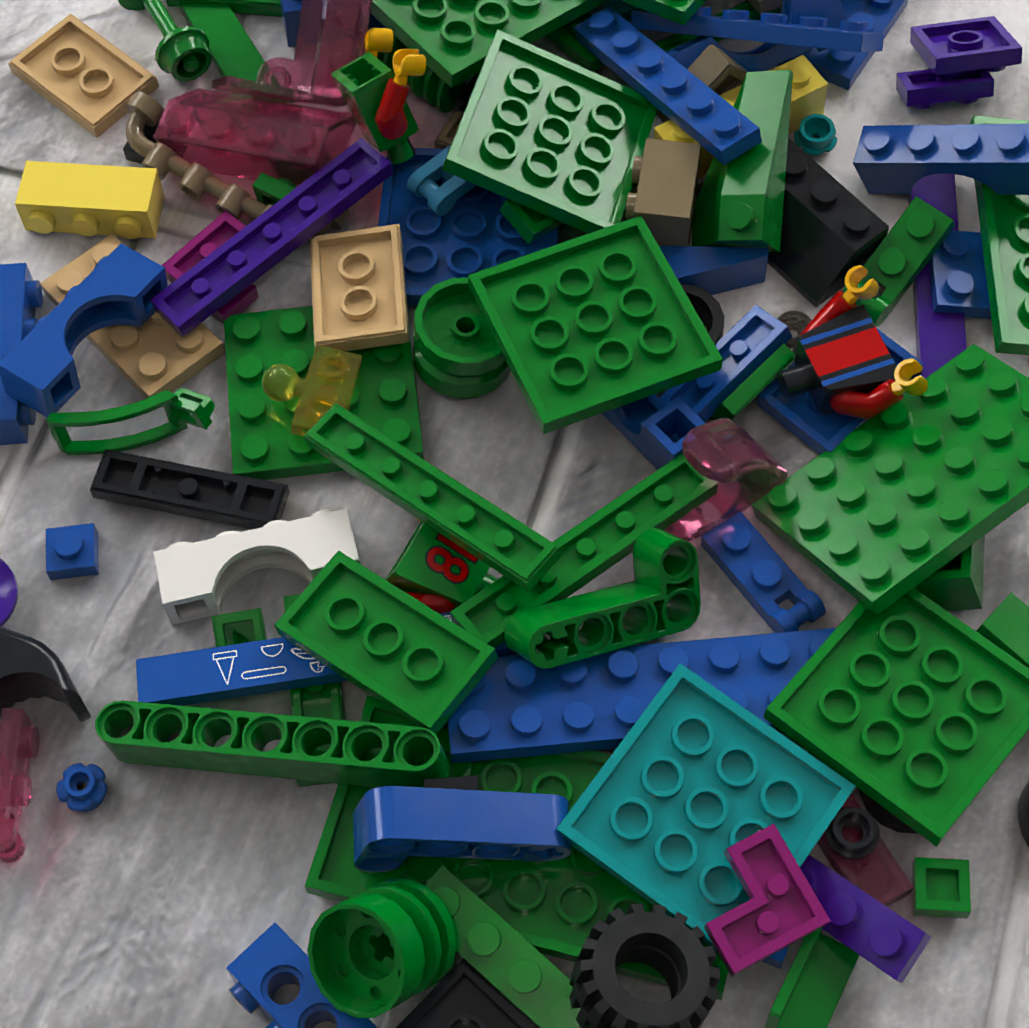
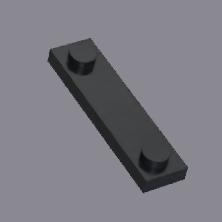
(188, 490)

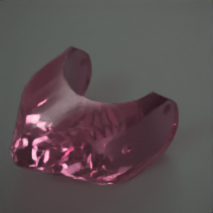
(738, 464)

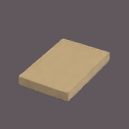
(82, 74)
(359, 288)

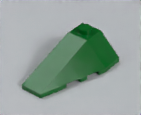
(746, 196)

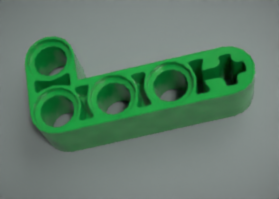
(657, 604)

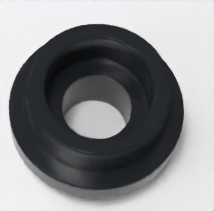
(862, 822)

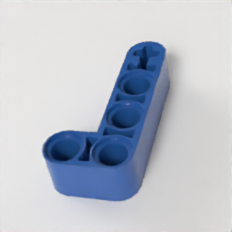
(456, 824)

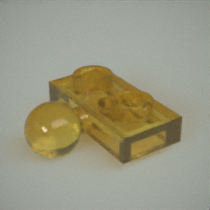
(328, 381)

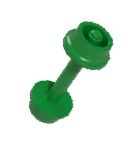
(182, 50)

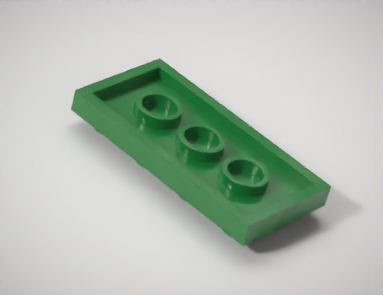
(386, 642)

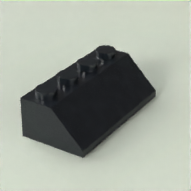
(821, 229)

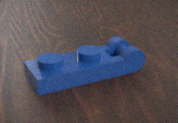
(761, 574)

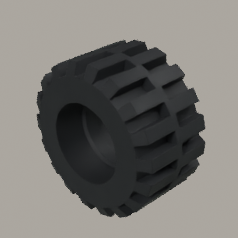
(653, 941)

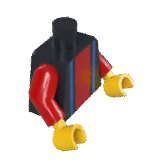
(846, 361)

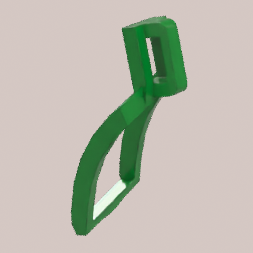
(180, 407)

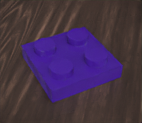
(966, 46)

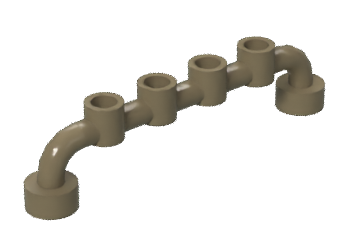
(195, 178)

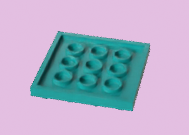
(688, 787)

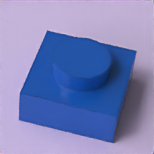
(72, 551)

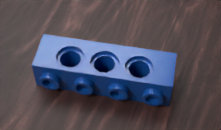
(273, 963)

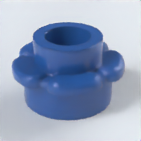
(85, 799)

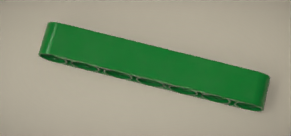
(254, 730)

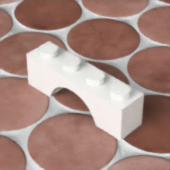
(200, 573)

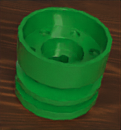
(381, 947)

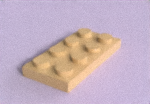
(148, 355)

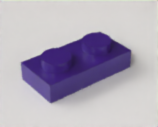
(924, 89)

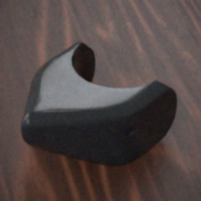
(34, 671)

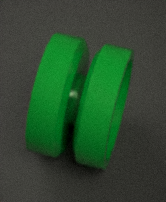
(454, 343)

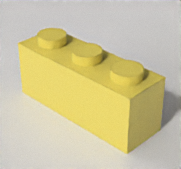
(90, 199)

